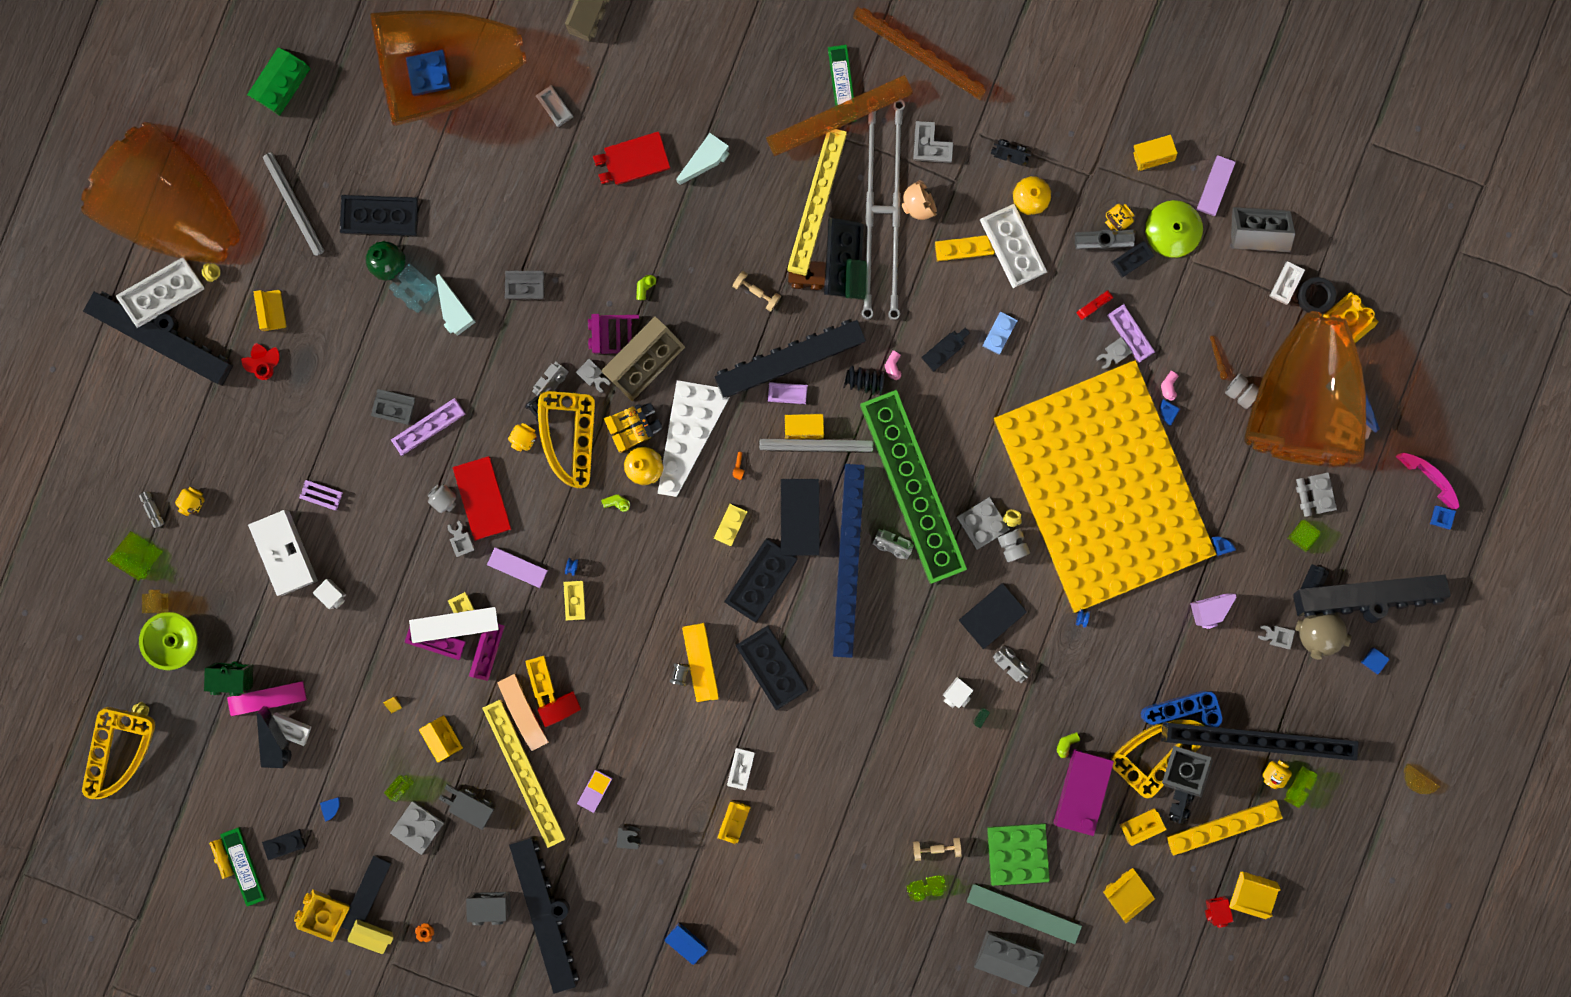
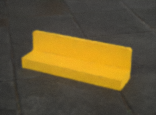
(700, 662)

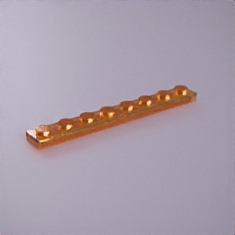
(926, 57)
(839, 115)

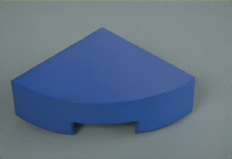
(1168, 411)
(1222, 545)
(330, 808)

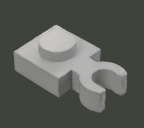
(1116, 351)
(591, 374)
(461, 542)
(1279, 636)

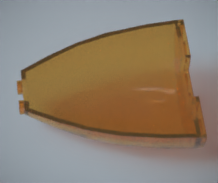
(476, 53)
(159, 198)
(1312, 397)

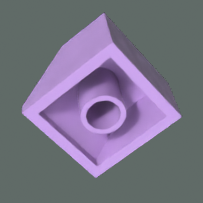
(1212, 610)

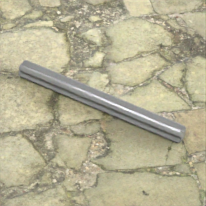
(293, 204)
(816, 445)

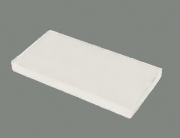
(1013, 245)
(160, 292)

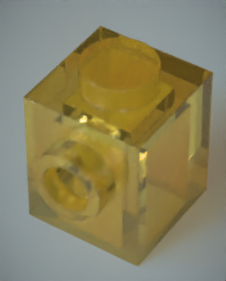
(154, 602)

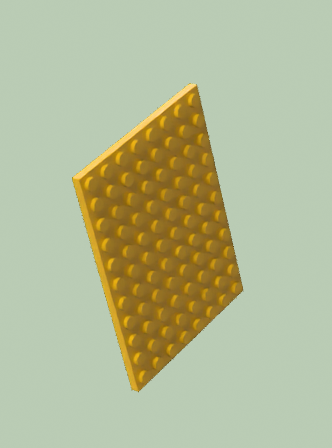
(1097, 492)

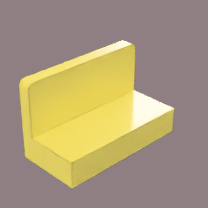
(370, 936)

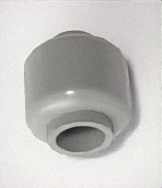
(442, 498)

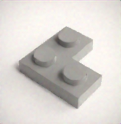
(926, 148)

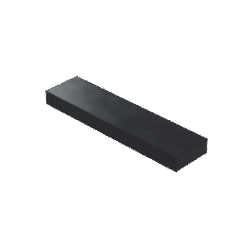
(367, 892)

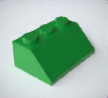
(279, 81)

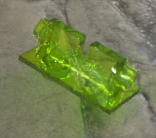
(1303, 779)
(933, 888)

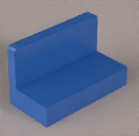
(686, 943)

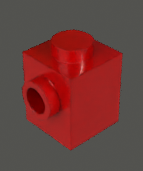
(1218, 911)

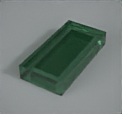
(856, 279)

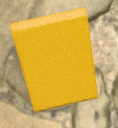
(392, 704)

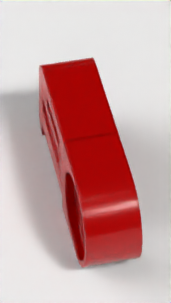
(1094, 305)

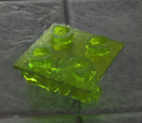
(134, 556)

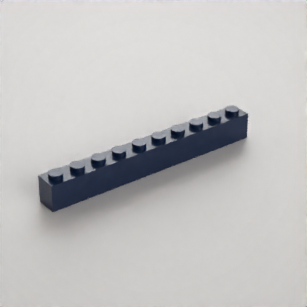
(848, 560)

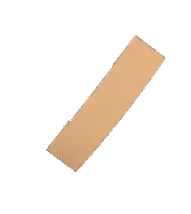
(522, 712)

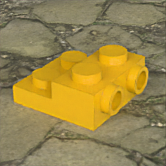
(321, 915)

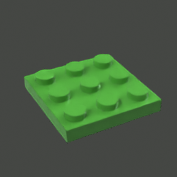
(1018, 854)

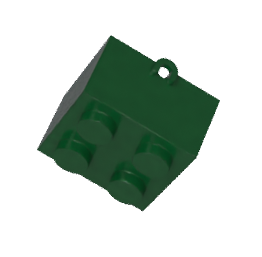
(228, 678)

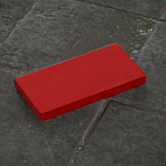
(482, 498)

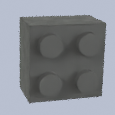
(1187, 771)
(488, 907)

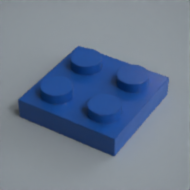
(428, 72)

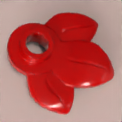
(259, 359)

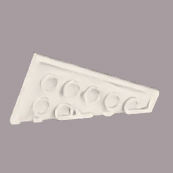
(691, 423)

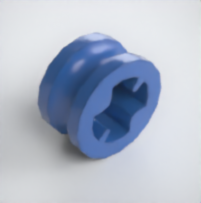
(571, 566)
(1082, 618)

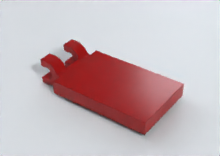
(633, 159)

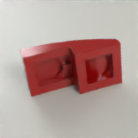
(559, 709)

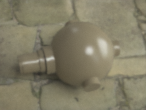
(1323, 634)

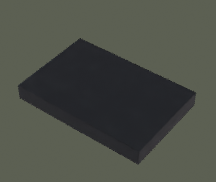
(992, 616)

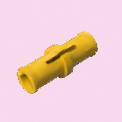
(221, 858)

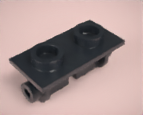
(1018, 152)
(1315, 577)
(1181, 811)

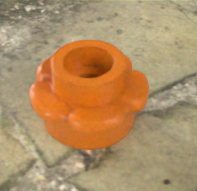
(429, 932)

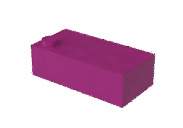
(1083, 792)

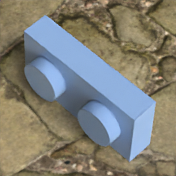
(999, 333)

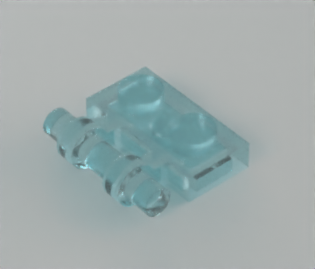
(416, 282)

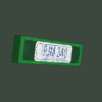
(840, 74)
(243, 866)

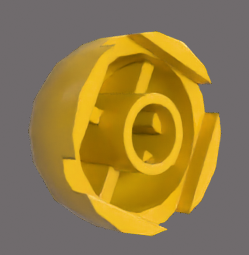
(1032, 195)
(643, 466)

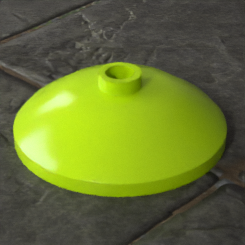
(1165, 238)
(156, 645)

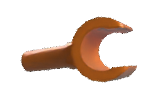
(737, 472)

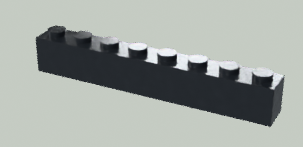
(790, 359)

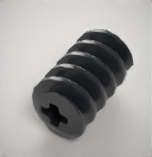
(864, 380)

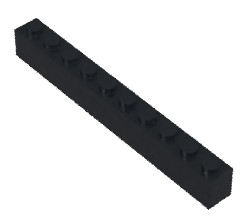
(1259, 741)

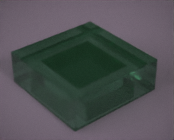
(981, 717)

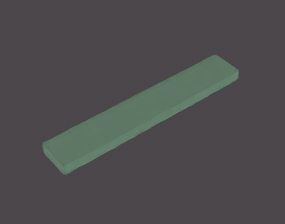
(1024, 913)

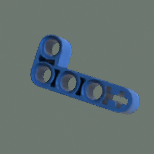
(1179, 710)

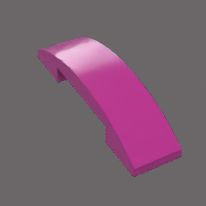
(1447, 495)
(269, 697)

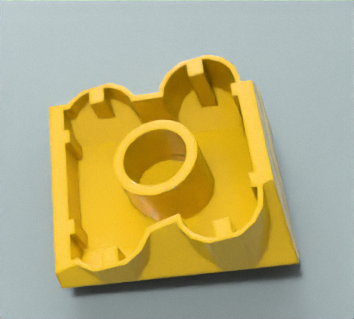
(1358, 317)
(1128, 895)
(1254, 895)

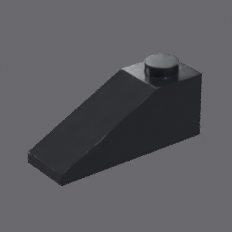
(272, 743)

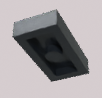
(1132, 259)
(283, 844)

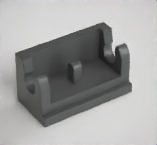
(626, 837)

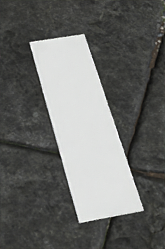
(453, 625)

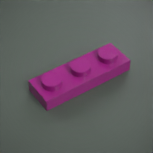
(448, 647)
(486, 653)

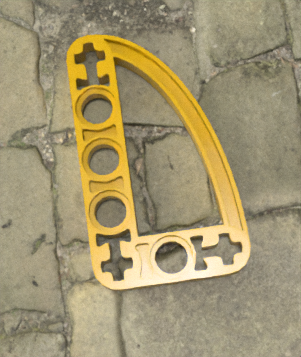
(578, 432)
(105, 744)
(1162, 765)

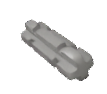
(151, 509)

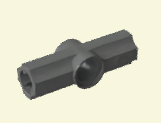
(1117, 239)

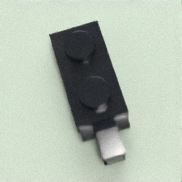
(945, 349)

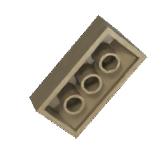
(584, 18)
(643, 358)

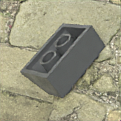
(1262, 229)
(1008, 959)

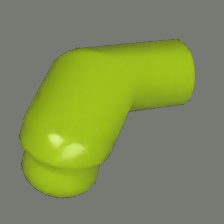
(643, 285)
(617, 501)
(1065, 743)

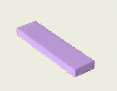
(428, 426)

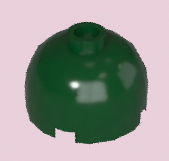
(385, 260)

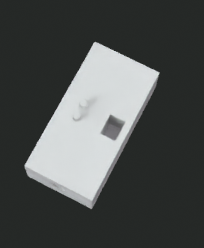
(282, 552)

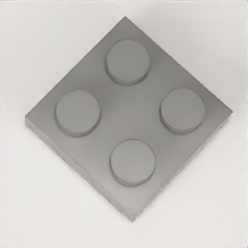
(983, 523)
(417, 827)

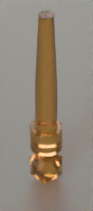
(1221, 367)

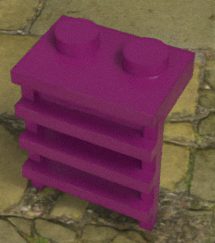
(600, 332)

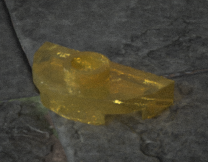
(1418, 782)

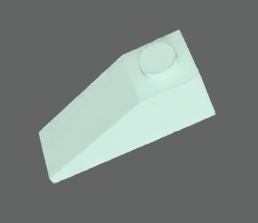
(705, 158)
(453, 311)

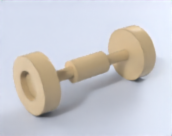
(757, 291)
(937, 849)

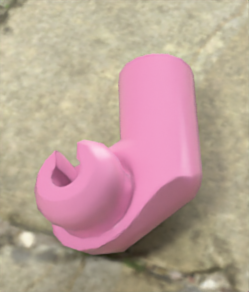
(891, 367)
(1167, 386)

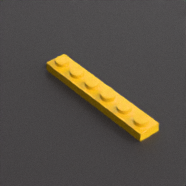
(1224, 827)

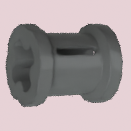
(680, 674)

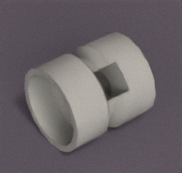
(1240, 389)
(1013, 545)

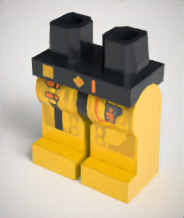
(638, 424)

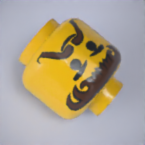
(1119, 217)
(190, 501)

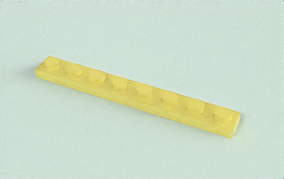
(817, 202)
(524, 773)

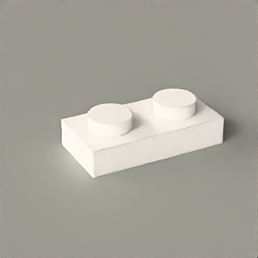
(1287, 283)
(292, 729)
(740, 768)

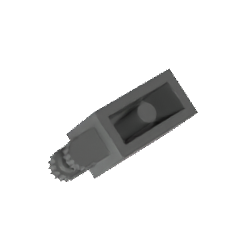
(469, 807)

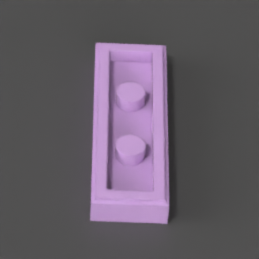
(1215, 185)
(1131, 333)
(517, 567)

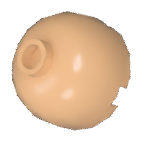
(919, 202)

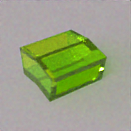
(1304, 535)
(401, 791)

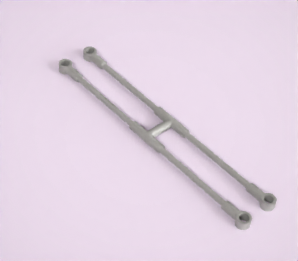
(895, 210)

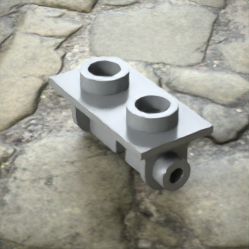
(555, 374)
(884, 542)
(1019, 669)

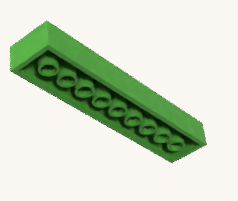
(913, 486)

